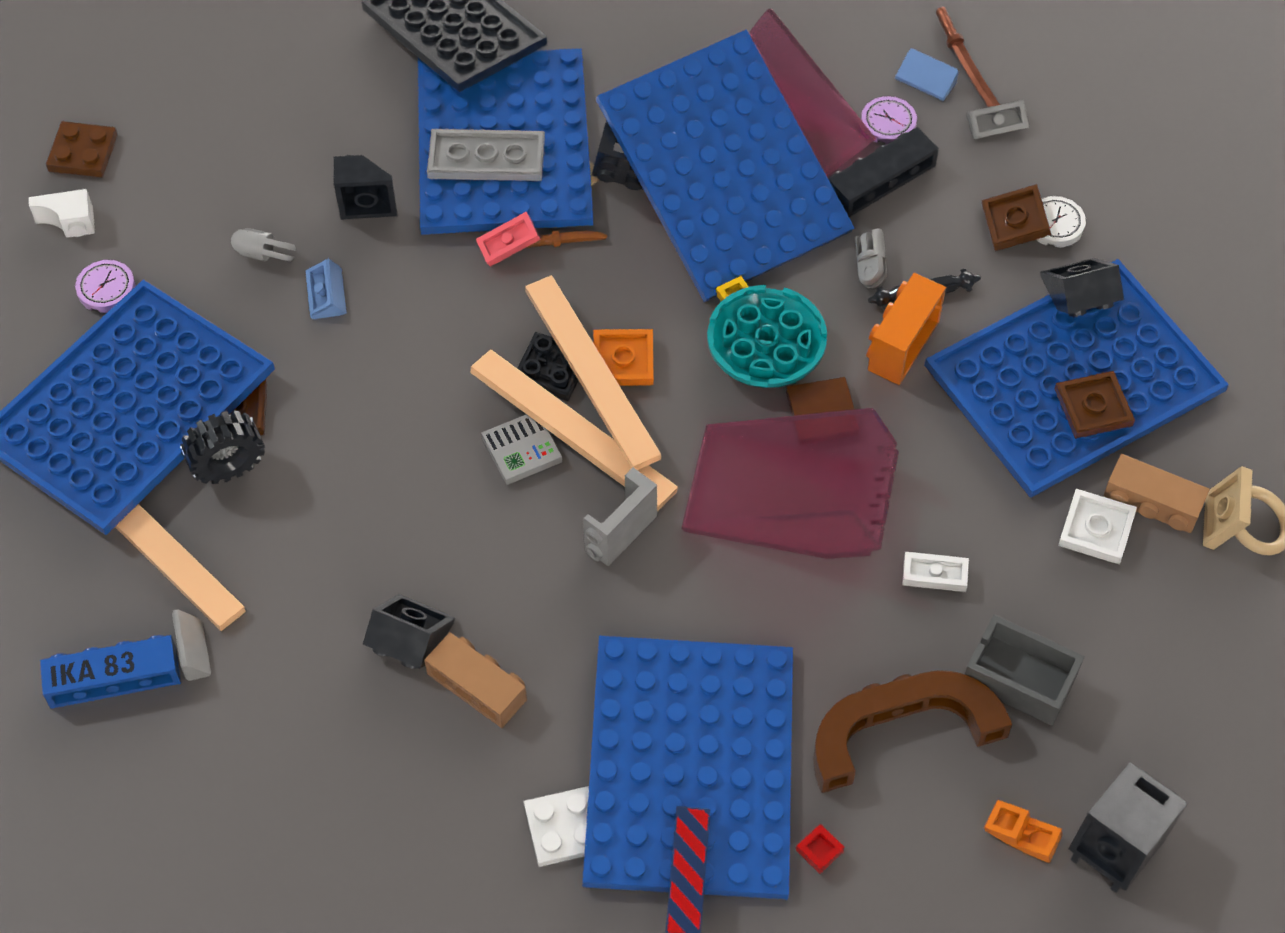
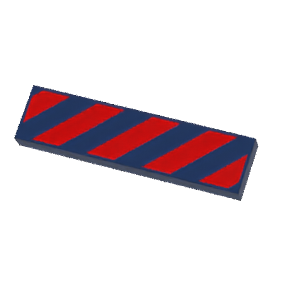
(688, 870)

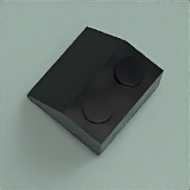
(363, 189)
(1084, 286)
(406, 630)

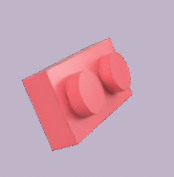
(508, 239)

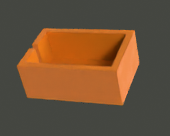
(905, 328)

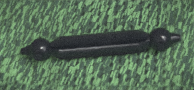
(952, 283)

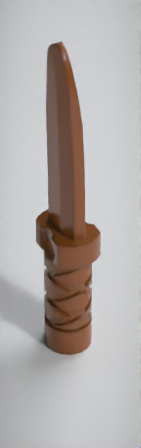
(567, 237)

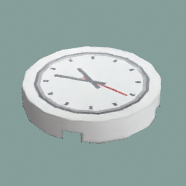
(1065, 221)

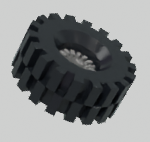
(222, 447)

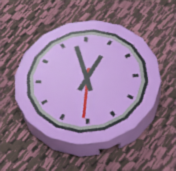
(888, 118)
(104, 284)

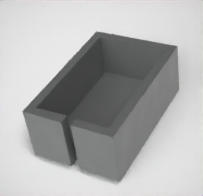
(1024, 669)

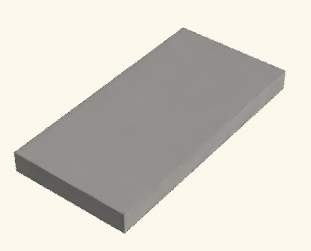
(486, 155)

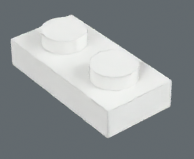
(935, 571)

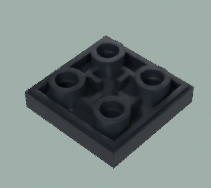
(548, 366)

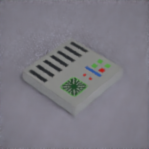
(521, 448)

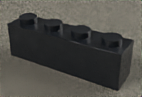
(884, 170)

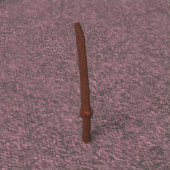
(955, 42)

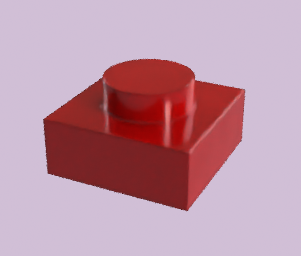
(820, 848)

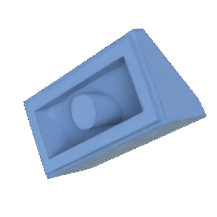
(927, 74)
(325, 290)

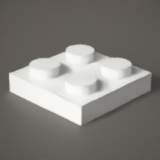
(1097, 526)
(558, 825)

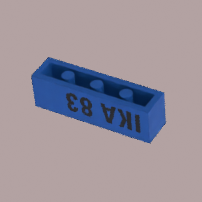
(110, 671)

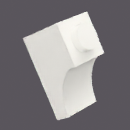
(67, 210)

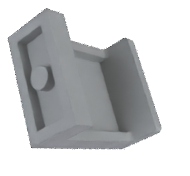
(609, 539)

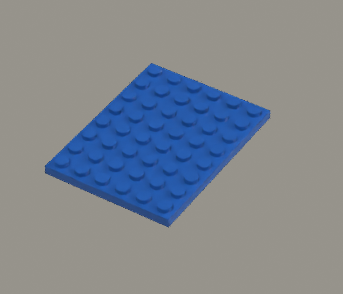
(529, 95)
(724, 164)
(1010, 371)
(120, 399)
(695, 732)

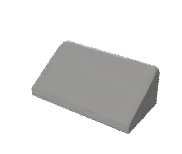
(997, 119)
(191, 645)

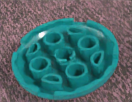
(783, 318)

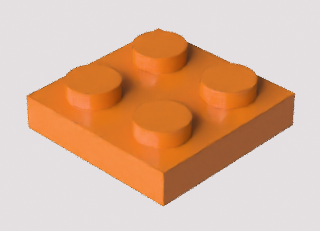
(627, 354)

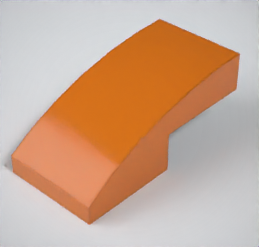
(1022, 832)

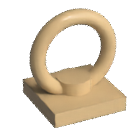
(1230, 513)

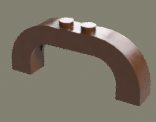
(898, 699)

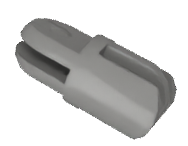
(259, 245)
(871, 258)

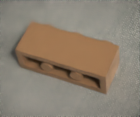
(1156, 493)
(476, 679)

